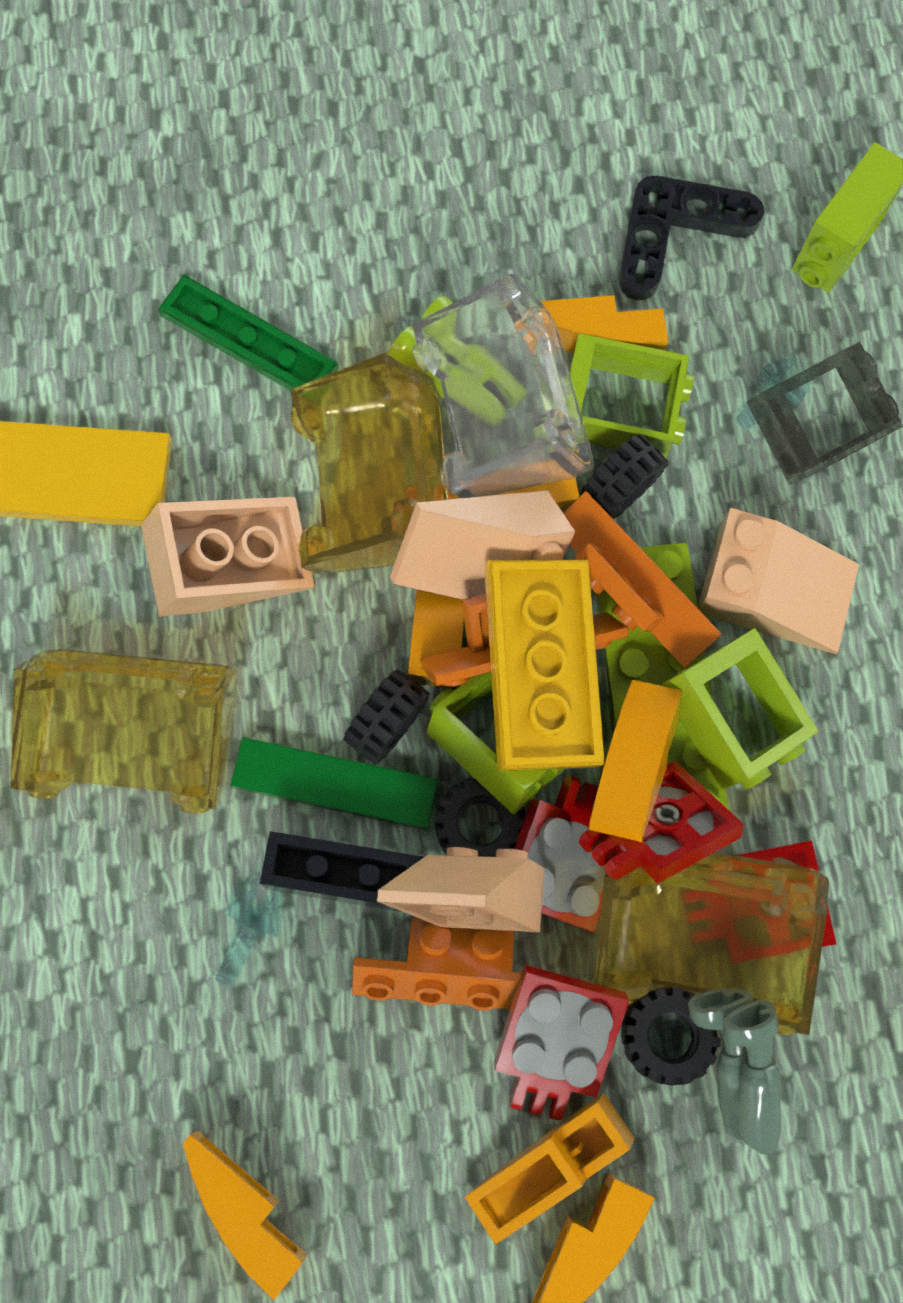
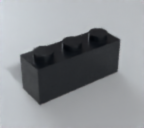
(330, 869)

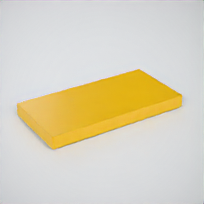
(81, 473)
(543, 664)

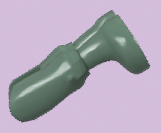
(745, 1066)

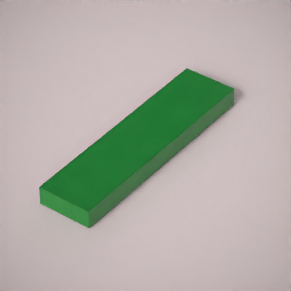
(244, 335)
(334, 783)

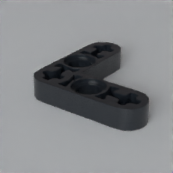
(673, 211)

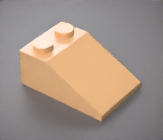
(456, 537)
(223, 553)
(777, 582)
(471, 890)

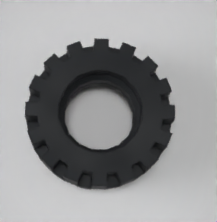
(626, 475)
(386, 716)
(456, 801)
(640, 1052)

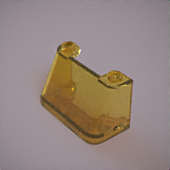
(375, 461)
(122, 725)
(718, 928)

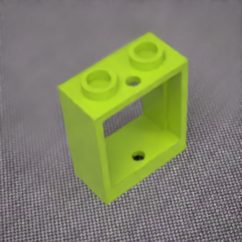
(850, 218)
(639, 363)
(710, 730)
(508, 787)

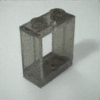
(785, 432)

